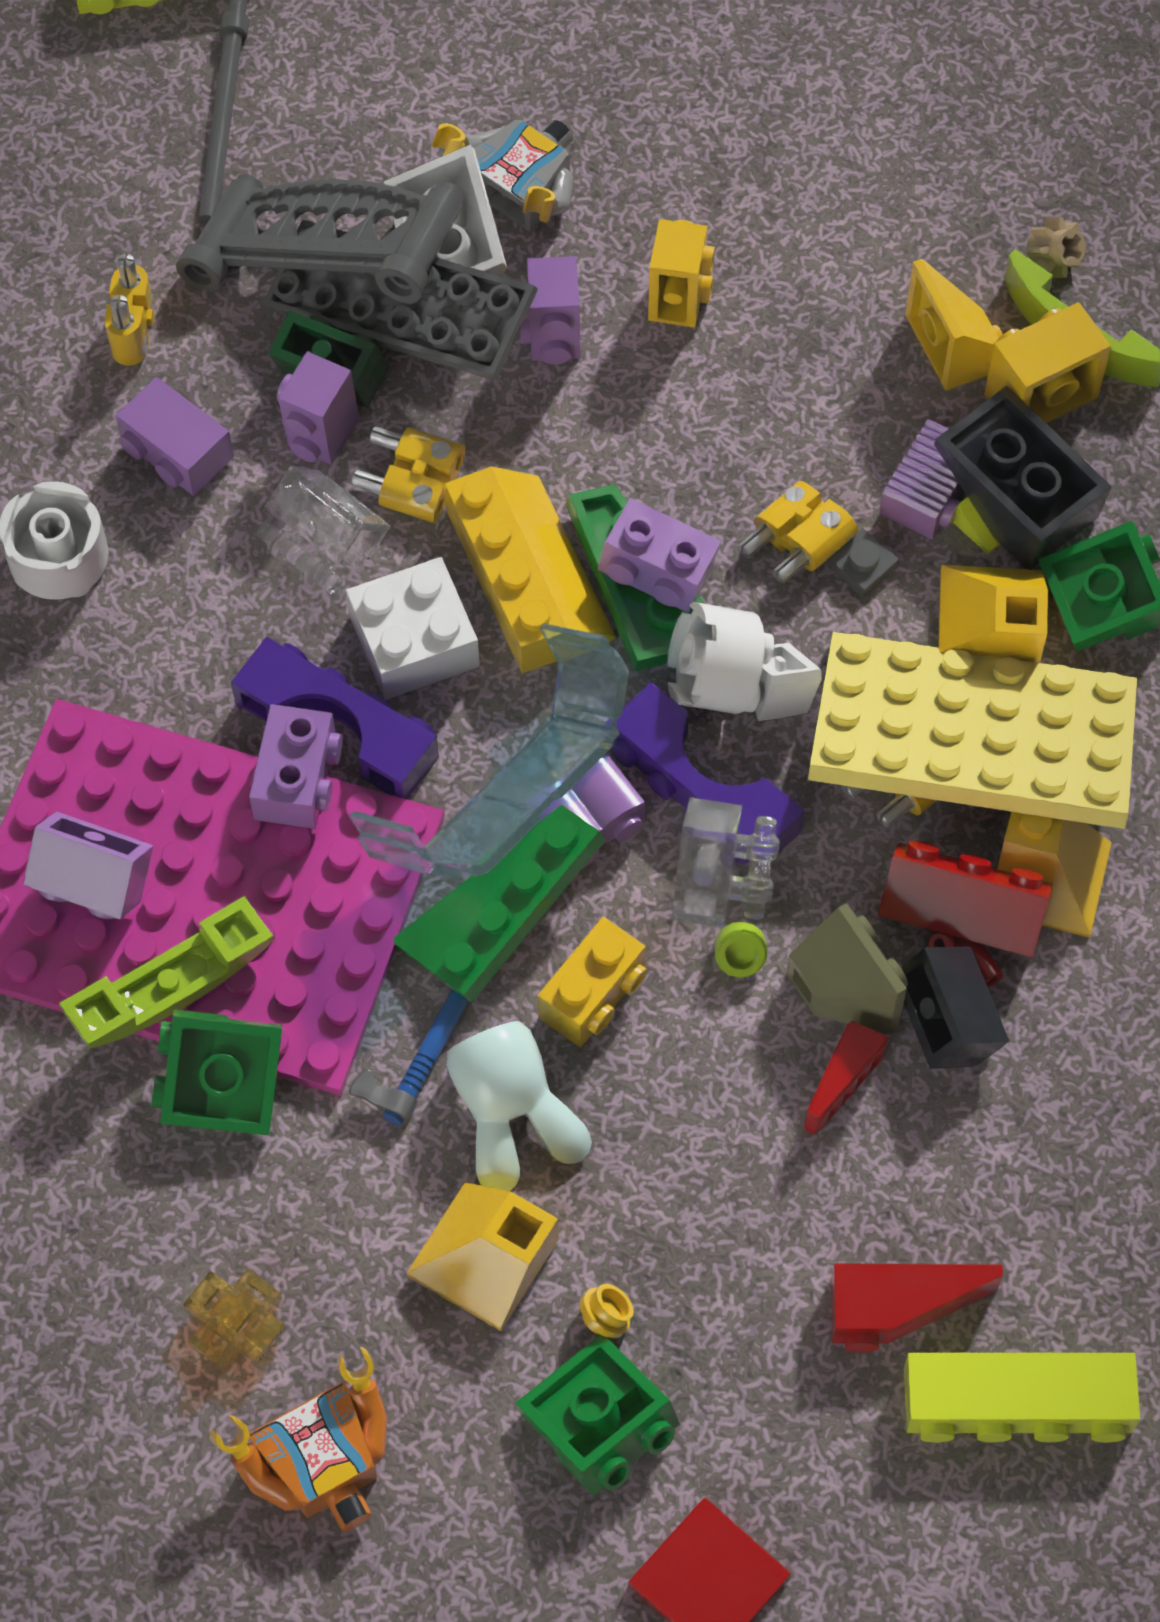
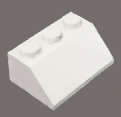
(474, 235)

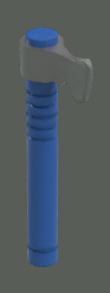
(400, 1103)

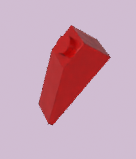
(891, 1300)

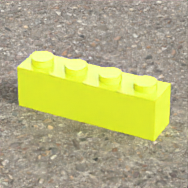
(1021, 1395)

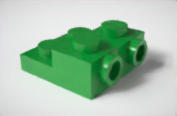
(1106, 586)
(217, 1072)
(600, 1415)

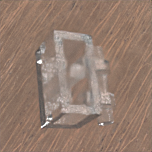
(325, 517)
(707, 864)

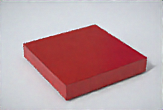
(709, 1571)

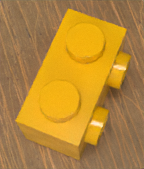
(680, 272)
(592, 982)

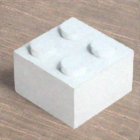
(413, 628)

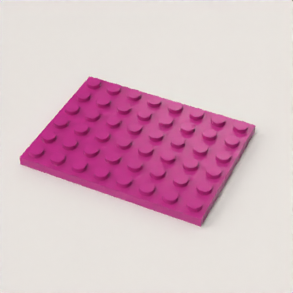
(190, 799)

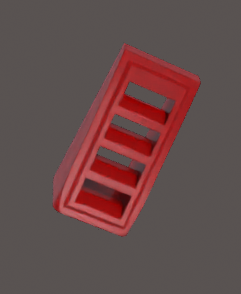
(851, 1063)

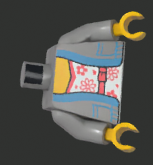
(520, 167)

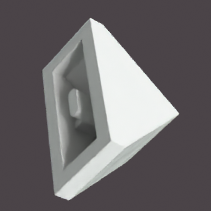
(787, 684)

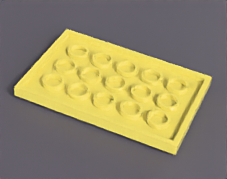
(976, 730)

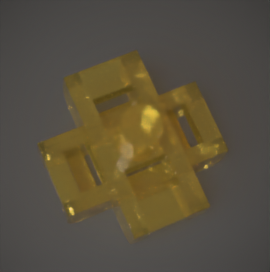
(230, 1315)

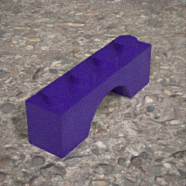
(653, 740)
(393, 748)

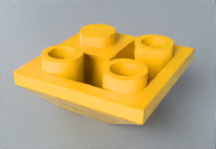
(993, 611)
(486, 1252)

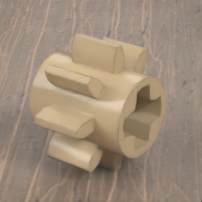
(1056, 246)

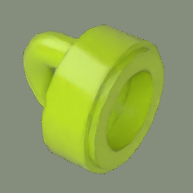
(740, 949)

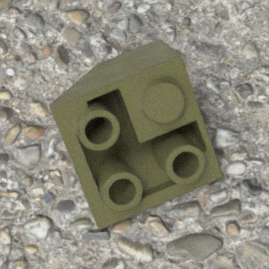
(847, 975)

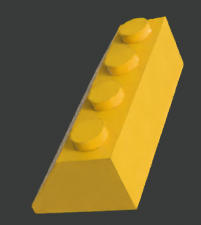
(523, 561)

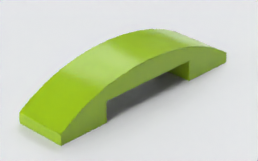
(1129, 360)
(171, 980)

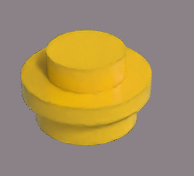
(606, 1310)

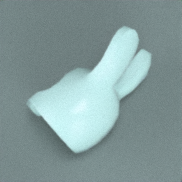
(500, 1080)

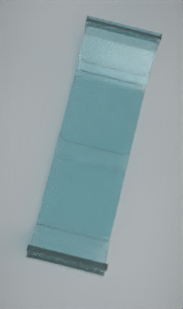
(580, 732)

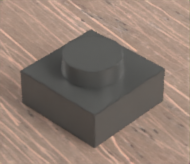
(863, 562)

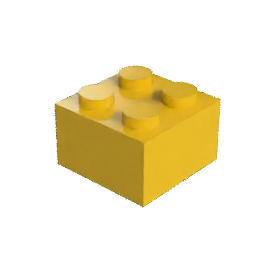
(1051, 363)

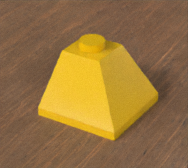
(949, 327)
(1068, 857)

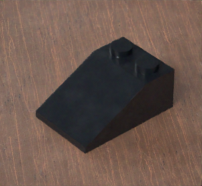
(1022, 477)

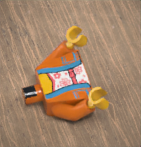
(317, 1450)

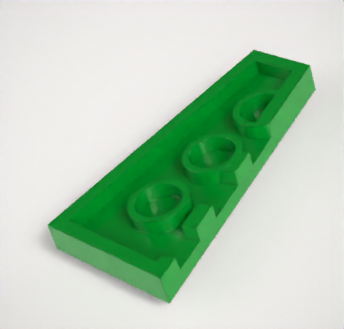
(639, 618)
(488, 916)

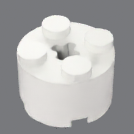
(54, 541)
(718, 658)

